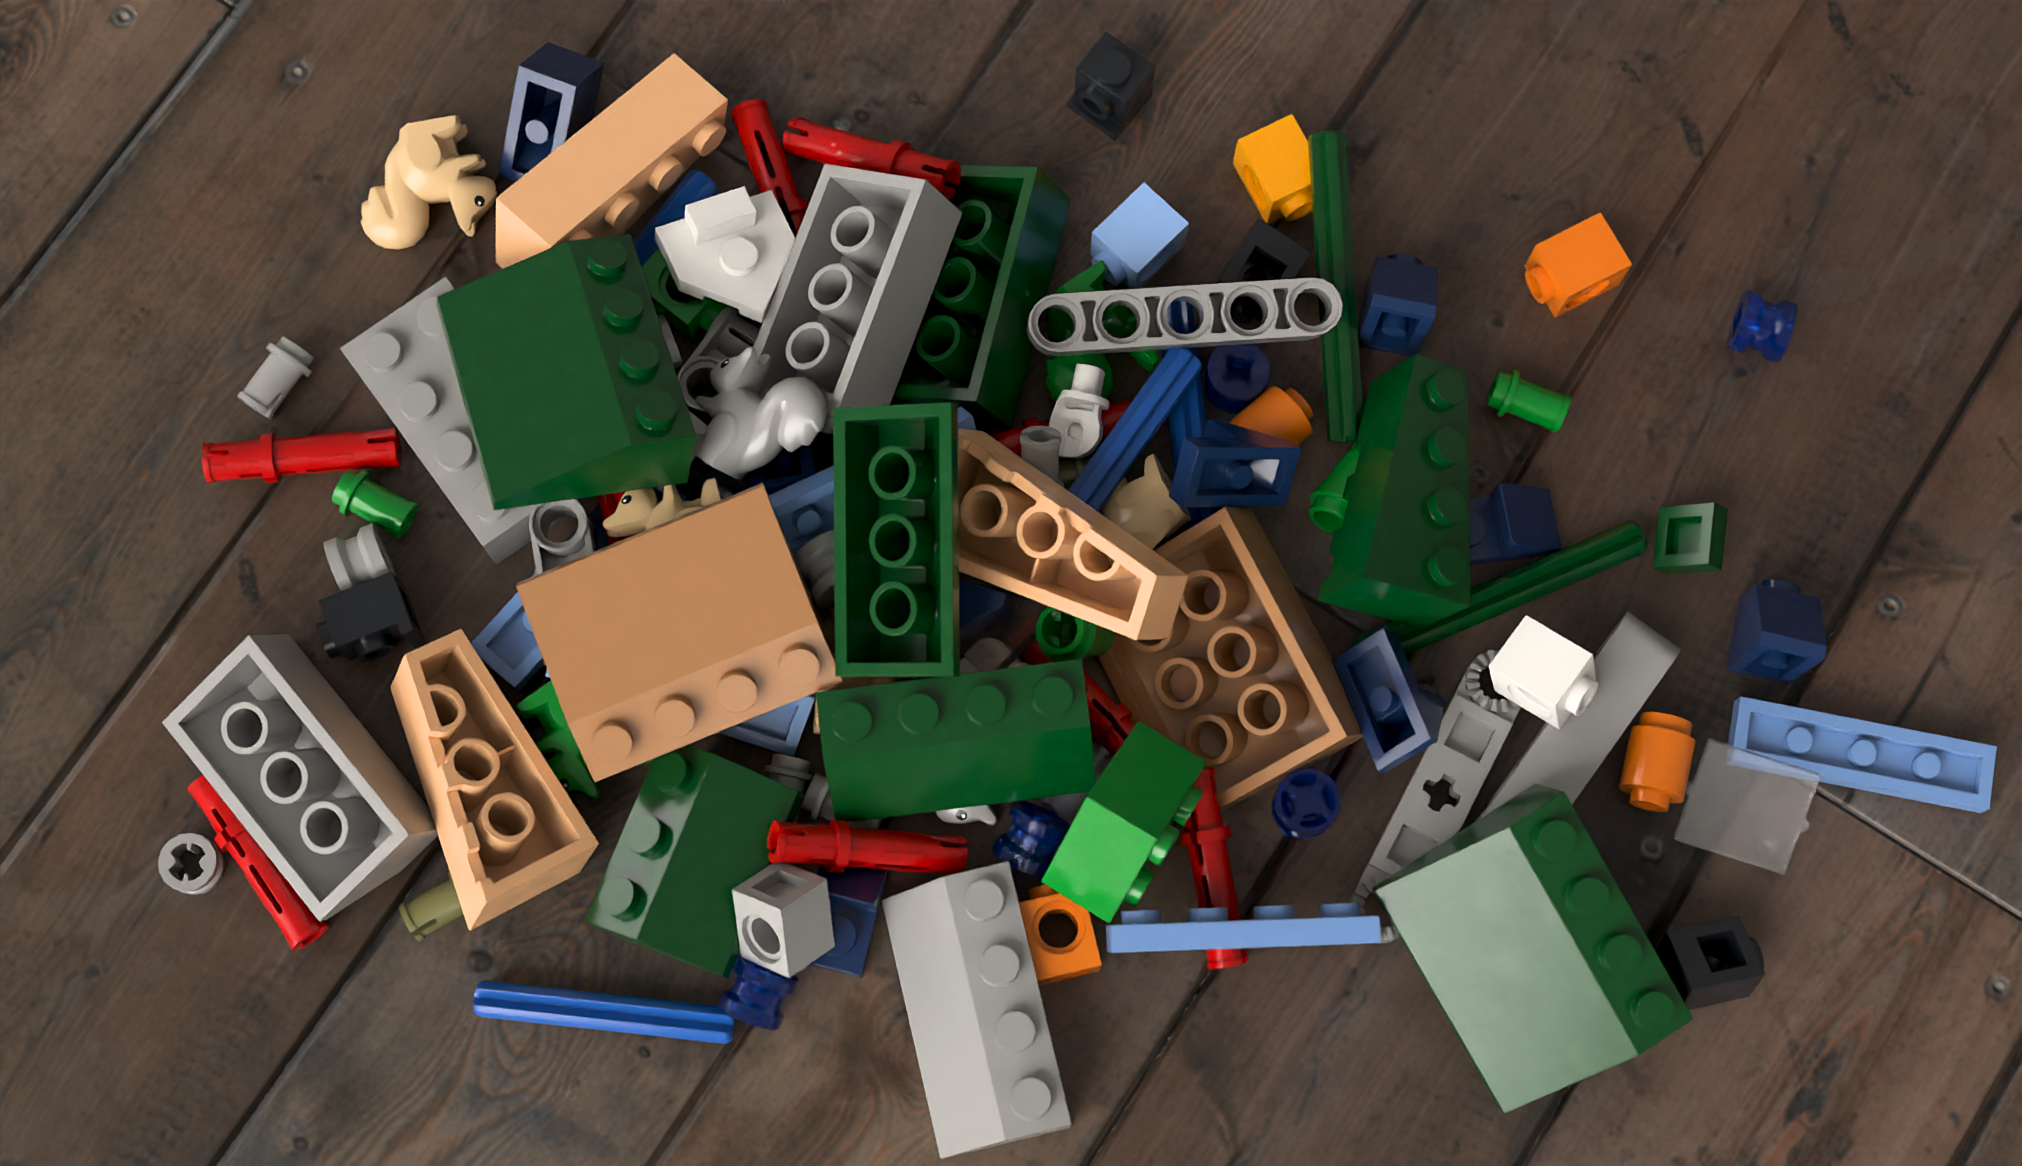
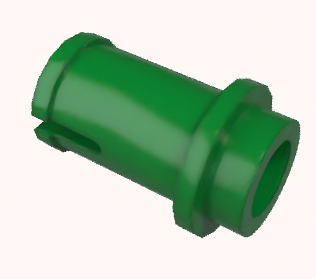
(1527, 400)
(374, 503)

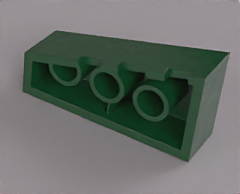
(1408, 501)

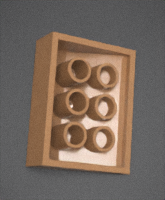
(678, 632)
(1241, 667)

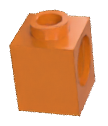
(1576, 265)
(1059, 963)

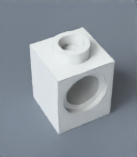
(1544, 673)

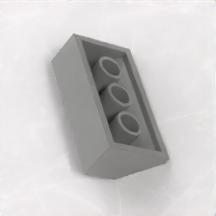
(302, 773)
(975, 1011)

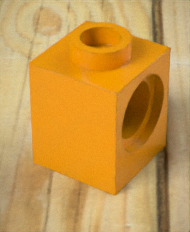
(1276, 170)

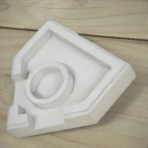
(729, 250)

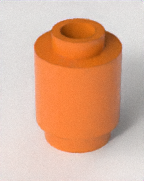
(1278, 414)
(1657, 761)

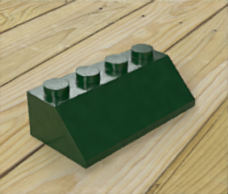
(896, 540)
(957, 741)

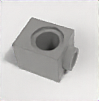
(783, 918)

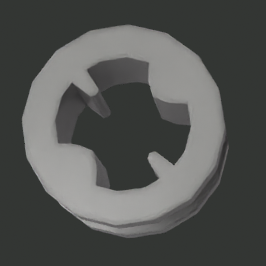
(171, 864)

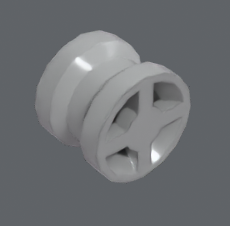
(358, 557)
(817, 565)

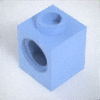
(1138, 238)

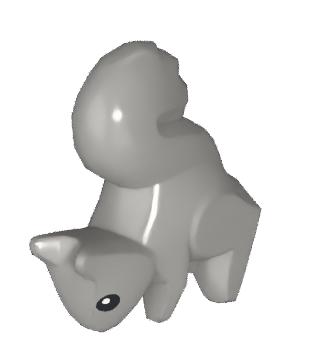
(750, 429)

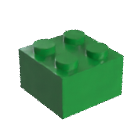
(1126, 823)

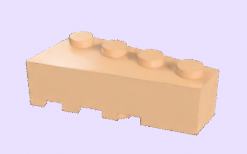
(613, 164)
(1055, 548)
(485, 782)

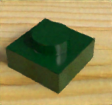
(1690, 538)

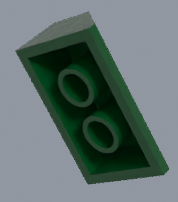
(681, 853)

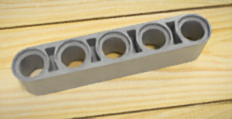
(1210, 300)
(1565, 759)

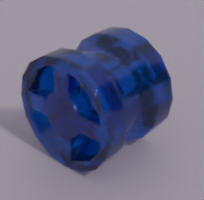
(1762, 326)
(1229, 388)
(1312, 794)
(1031, 838)
(757, 995)

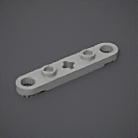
(1463, 755)

